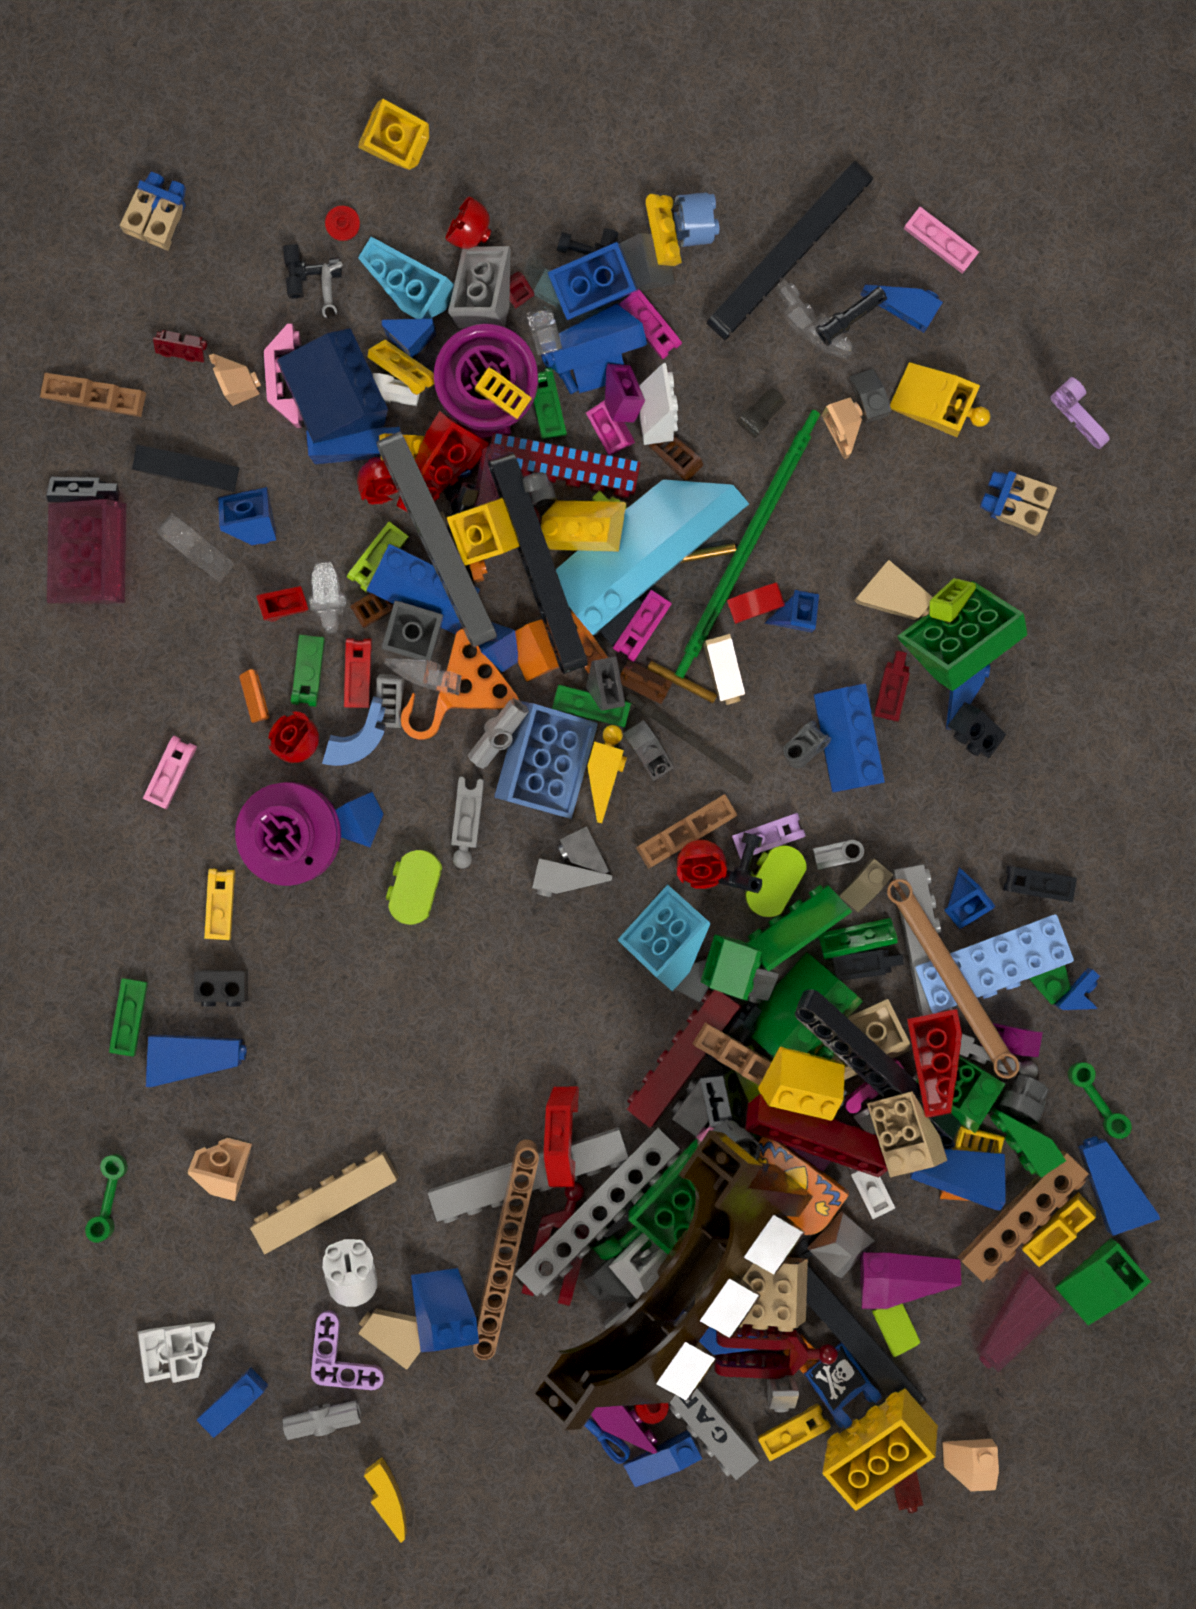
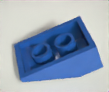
(593, 281)
(443, 1311)

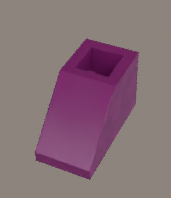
(1020, 1040)

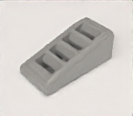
(398, 701)

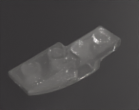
(802, 320)

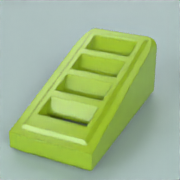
(949, 602)

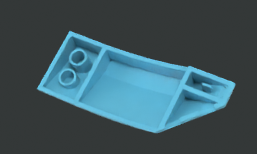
(654, 539)

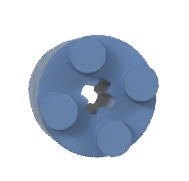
(696, 219)

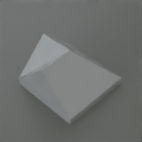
(841, 1245)

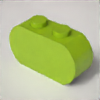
(780, 874)
(414, 886)

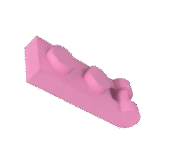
(169, 773)

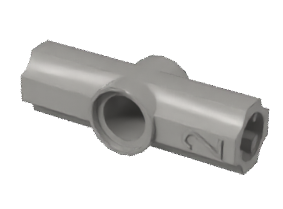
(498, 733)
(322, 1420)

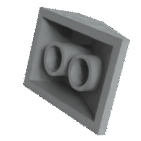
(481, 287)

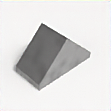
(605, 684)

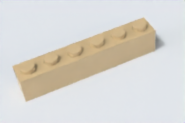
(324, 1202)

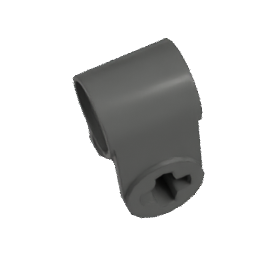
(809, 741)

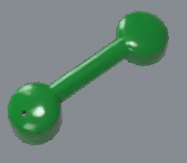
(1114, 1124)
(112, 1168)
(612, 1246)

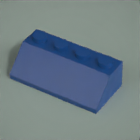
(412, 582)
(853, 748)

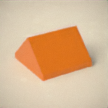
(535, 650)

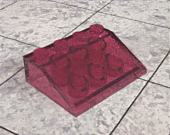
(86, 552)

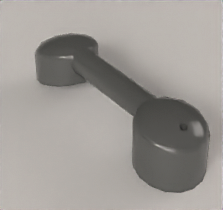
(540, 489)

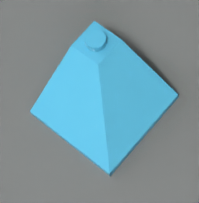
(667, 937)

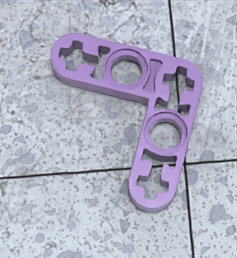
(1066, 400)
(329, 1360)

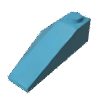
(409, 283)

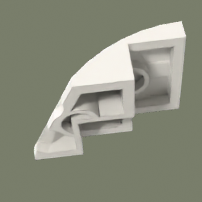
(180, 1344)

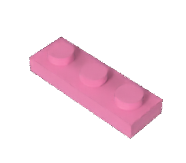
(941, 240)

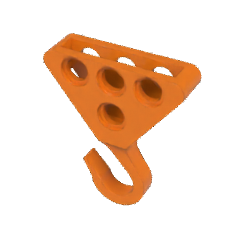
(479, 697)

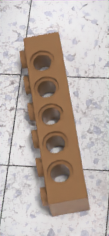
(1009, 1218)

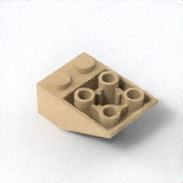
(906, 1135)

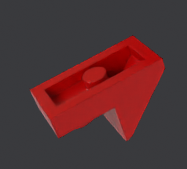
(282, 603)

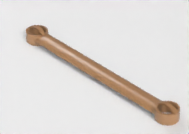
(953, 978)

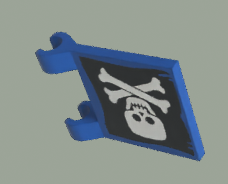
(840, 1384)

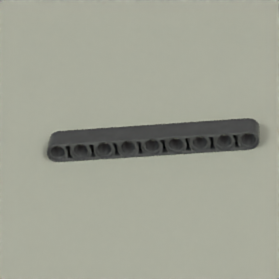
(436, 539)

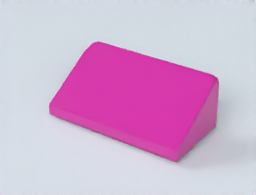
(612, 434)

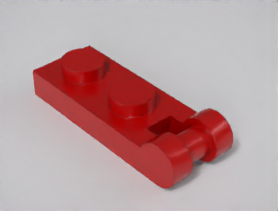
(357, 674)

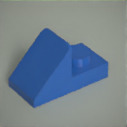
(1075, 998)

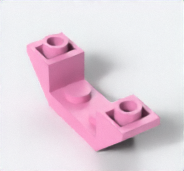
(282, 344)

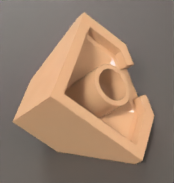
(235, 379)
(843, 423)
(221, 1167)
(972, 1463)

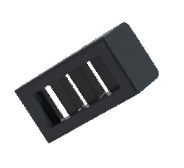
(615, 628)

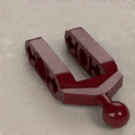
(557, 1219)
(786, 1365)

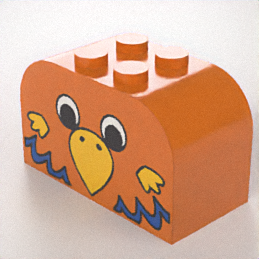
(826, 1192)

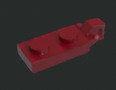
(892, 688)

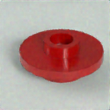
(342, 223)
(651, 1412)

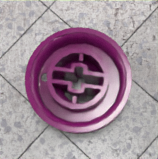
(483, 347)
(312, 828)

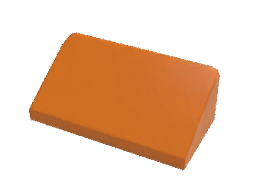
(254, 696)

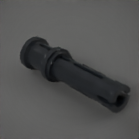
(842, 321)

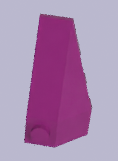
(902, 1278)

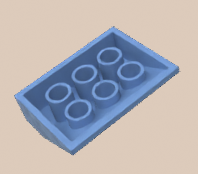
(546, 761)

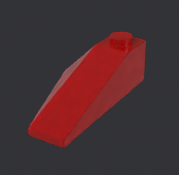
(446, 454)
(936, 1054)

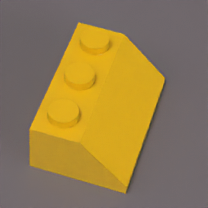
(584, 525)
(804, 1083)

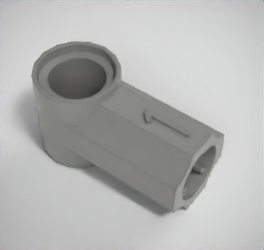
(835, 854)

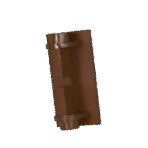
(644, 682)

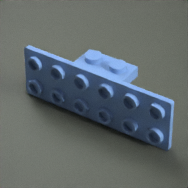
(1000, 962)

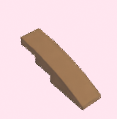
(93, 394)
(686, 830)
(732, 1053)

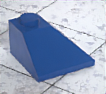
(248, 516)

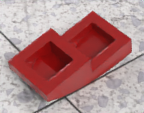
(756, 602)

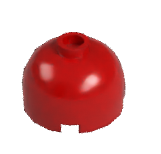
(470, 225)
(375, 482)
(294, 738)
(701, 864)

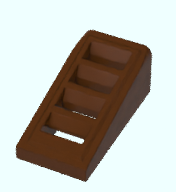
(693, 466)
(365, 622)

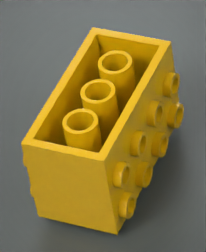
(880, 1449)

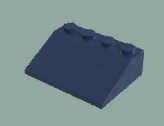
(333, 387)

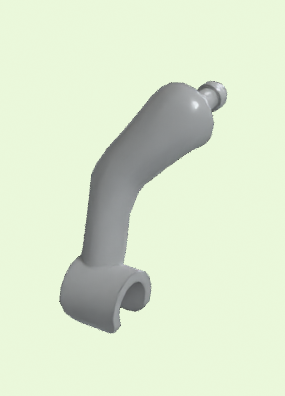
(327, 286)

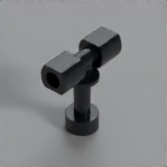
(608, 237)
(299, 270)
(461, 497)
(741, 876)

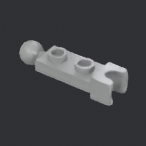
(466, 821)
(979, 1054)

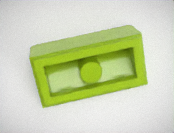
(896, 1329)

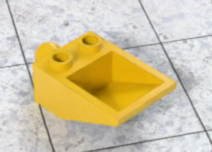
(931, 399)
(603, 768)

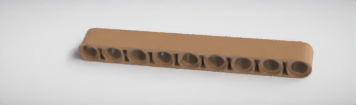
(503, 1238)

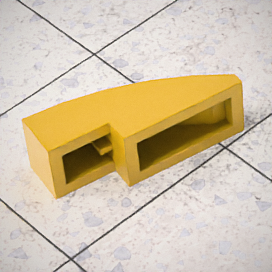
(1060, 1229)
(387, 1498)

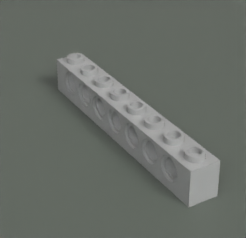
(530, 1271)

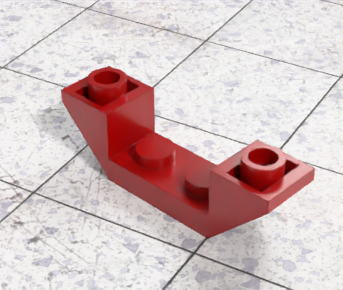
(558, 1136)

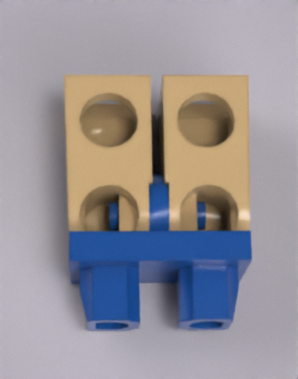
(154, 211)
(1020, 501)

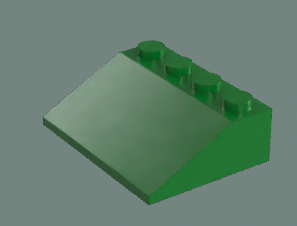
(969, 642)
(798, 926)
(777, 1021)
(667, 1205)

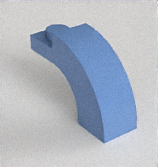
(356, 747)

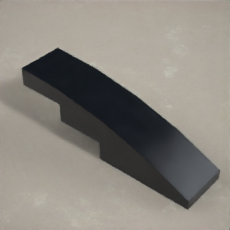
(185, 468)

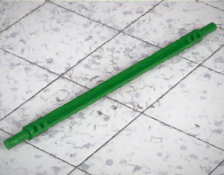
(747, 544)

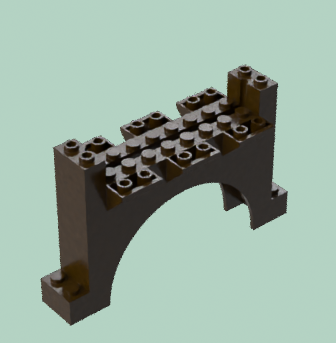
(634, 1362)

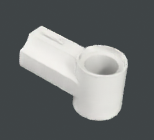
(395, 390)

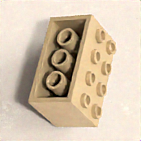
(781, 1294)

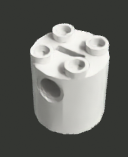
(350, 1272)

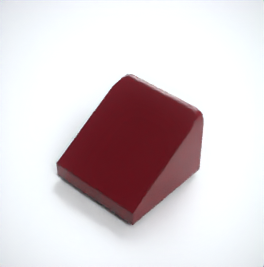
(519, 290)

